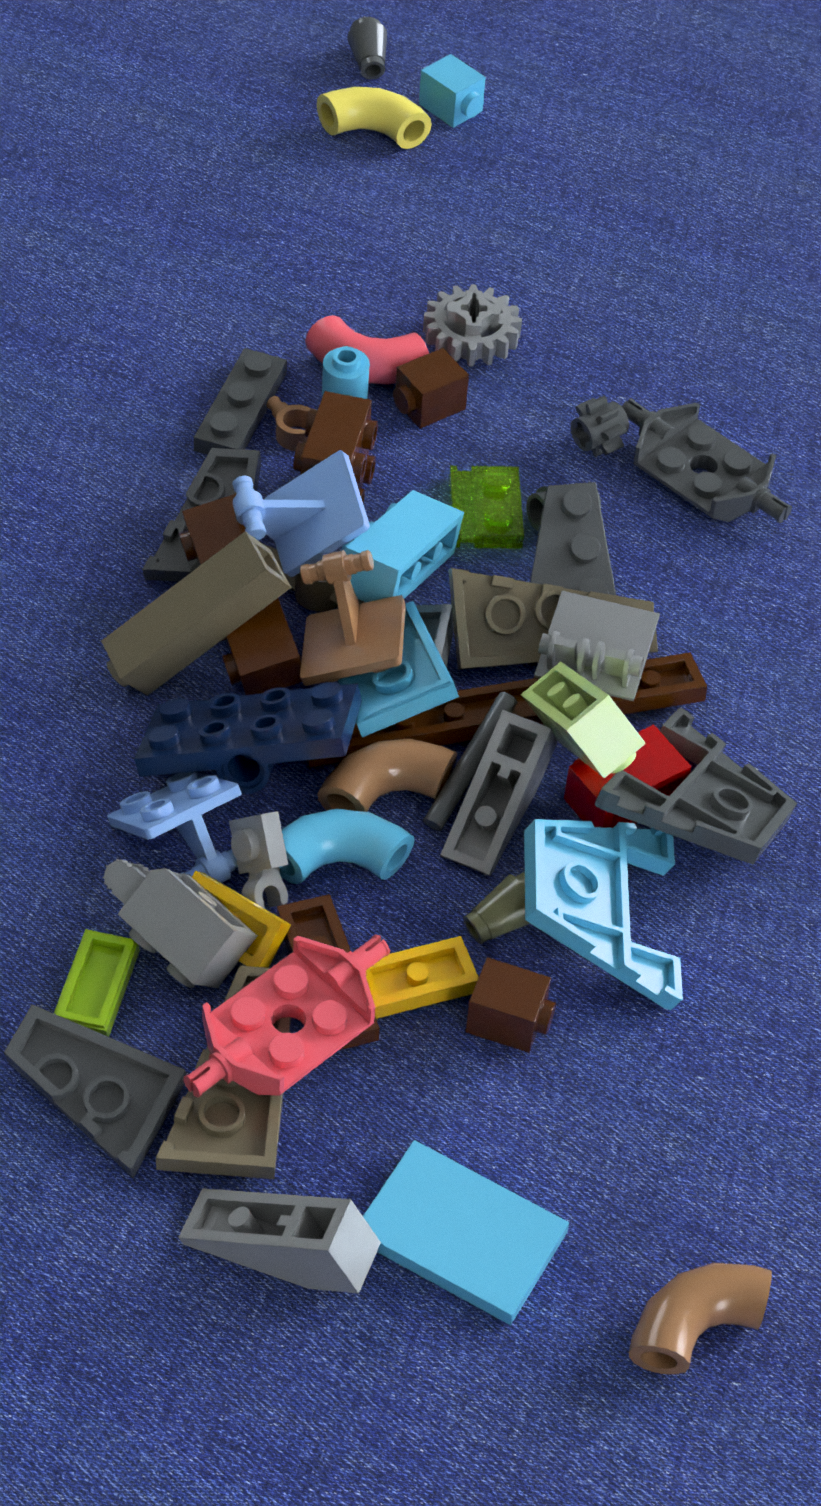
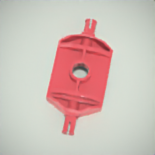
(313, 984)

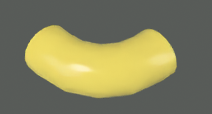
(374, 110)

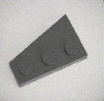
(210, 484)
(97, 1083)

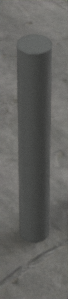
(467, 765)

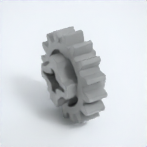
(472, 324)

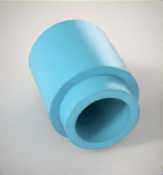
(346, 372)

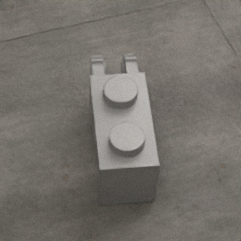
(179, 921)

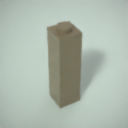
(194, 614)

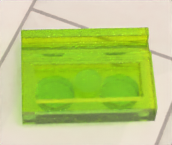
(490, 506)

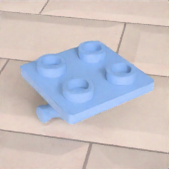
(307, 514)
(182, 807)

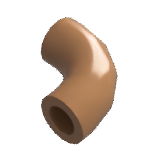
(386, 768)
(692, 1305)

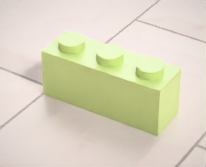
(584, 720)

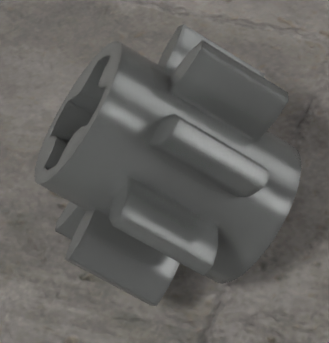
(599, 426)

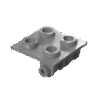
(599, 642)

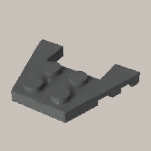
(715, 804)

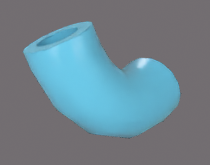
(344, 837)

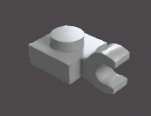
(260, 852)

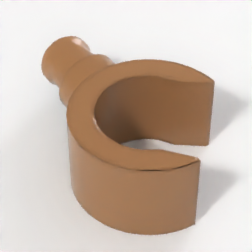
(287, 417)

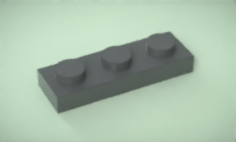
(241, 402)

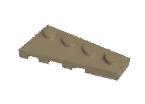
(504, 618)
(227, 1126)

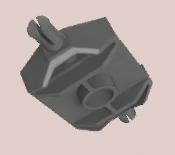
(677, 442)

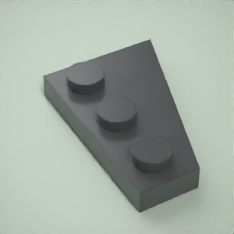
(573, 541)

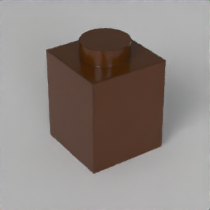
(431, 388)
(510, 1005)

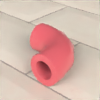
(382, 353)

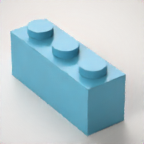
(405, 546)

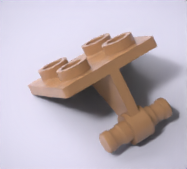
(355, 635)

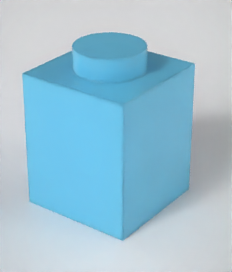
(452, 90)

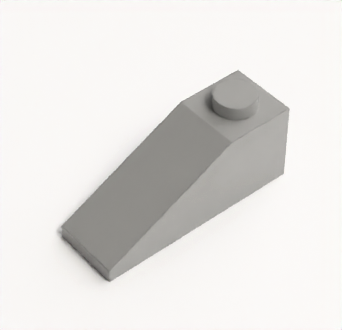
(500, 792)
(290, 1237)

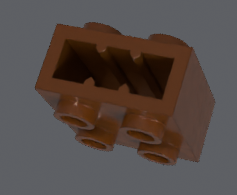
(337, 425)

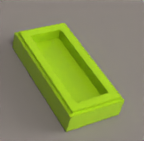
(97, 980)

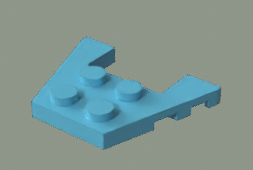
(582, 897)

